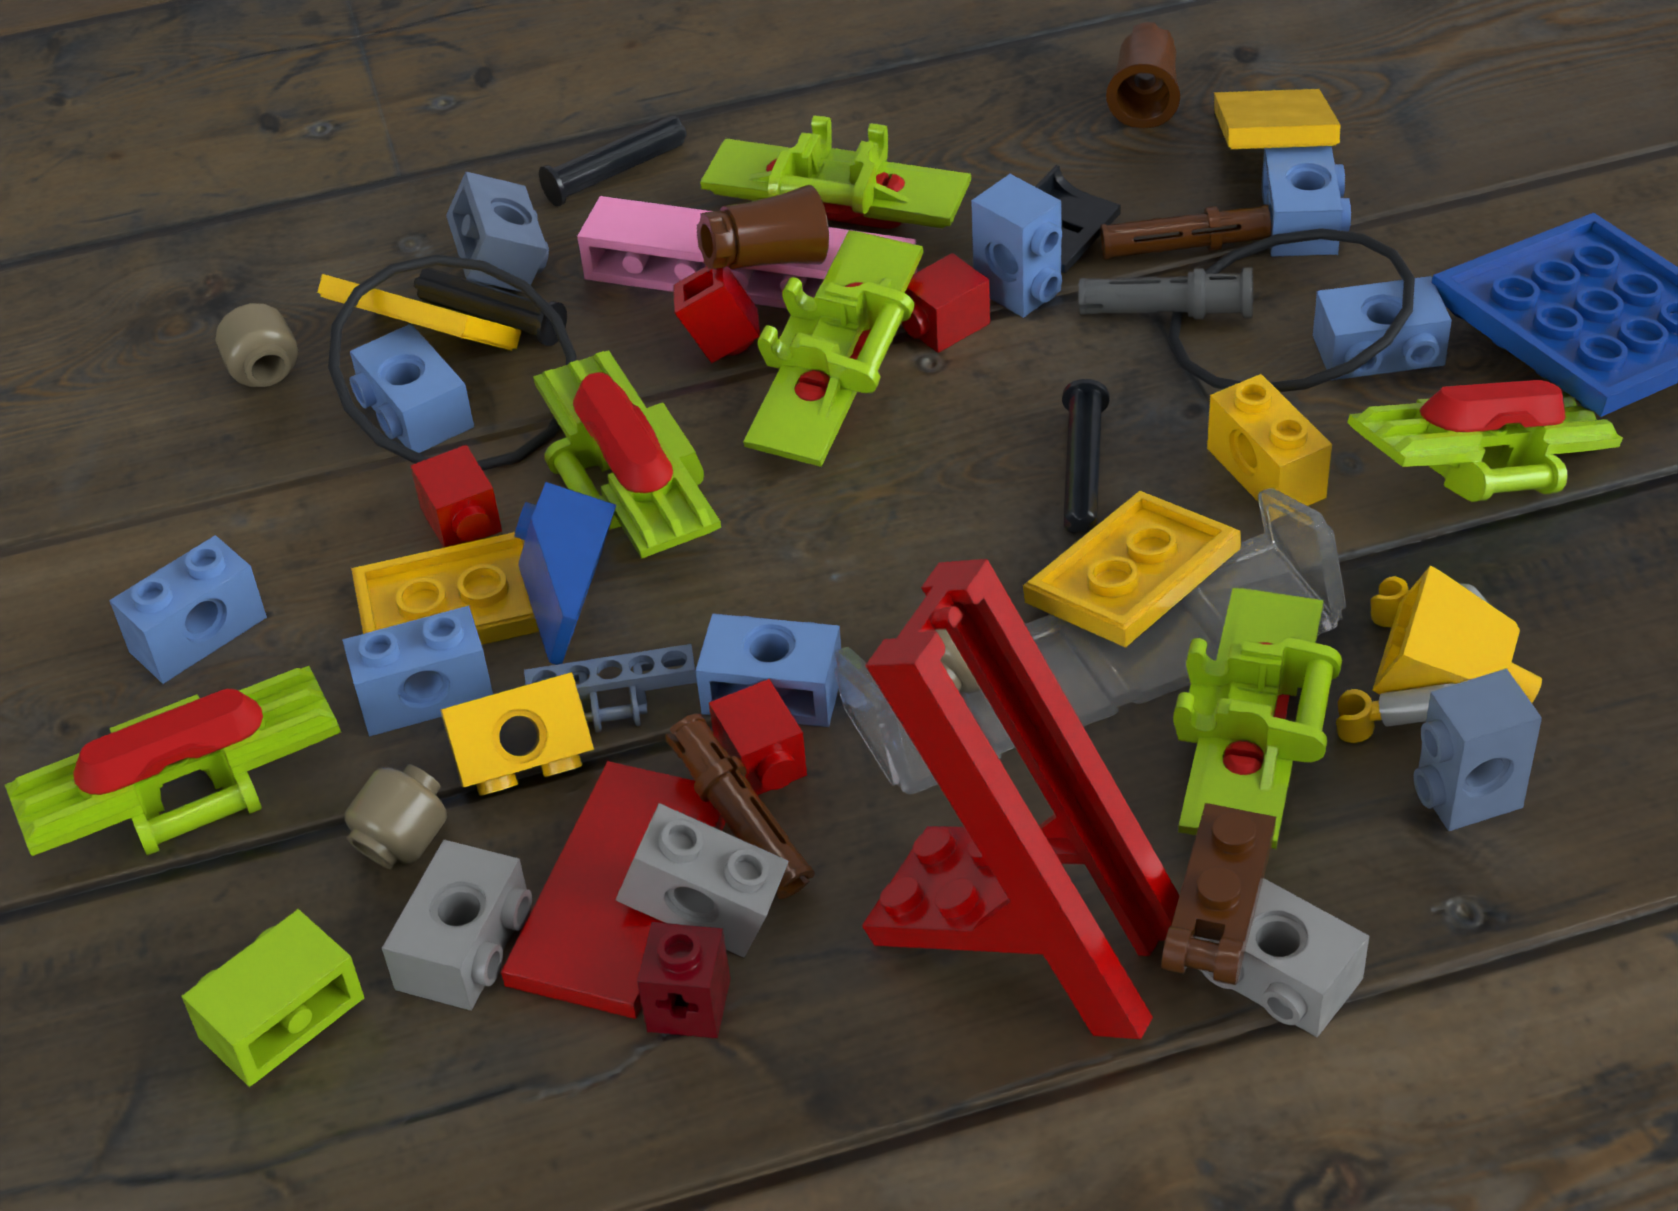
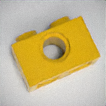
(1268, 442)
(476, 726)

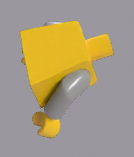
(1436, 640)

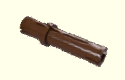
(1250, 225)
(724, 784)

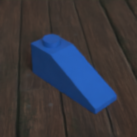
(560, 558)

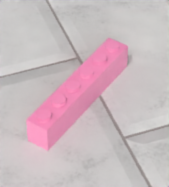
(659, 247)

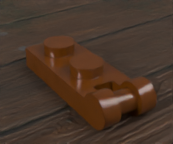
(1219, 892)

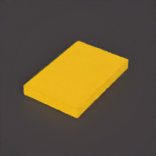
(1276, 119)
(423, 314)
(1132, 568)
(444, 579)

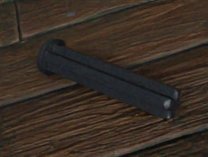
(611, 159)
(488, 303)
(1085, 402)

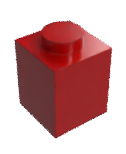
(948, 303)
(716, 312)
(456, 497)
(761, 734)

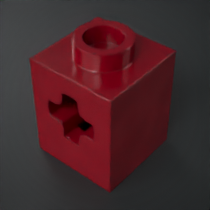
(686, 963)

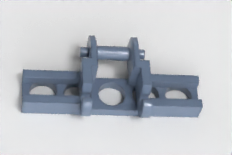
(638, 683)

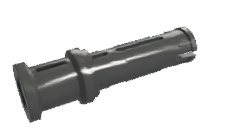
(1194, 294)

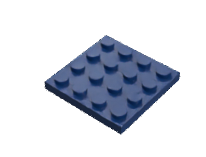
(1577, 309)

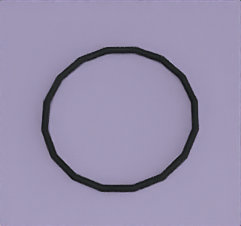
(423, 262)
(1326, 375)

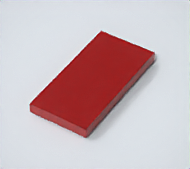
(577, 937)

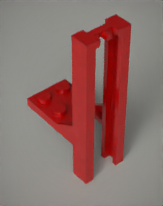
(1002, 873)

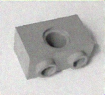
(702, 878)
(457, 925)
(1317, 962)

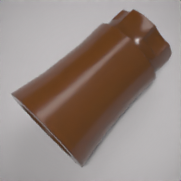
(1145, 81)
(766, 231)

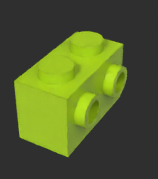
(273, 997)

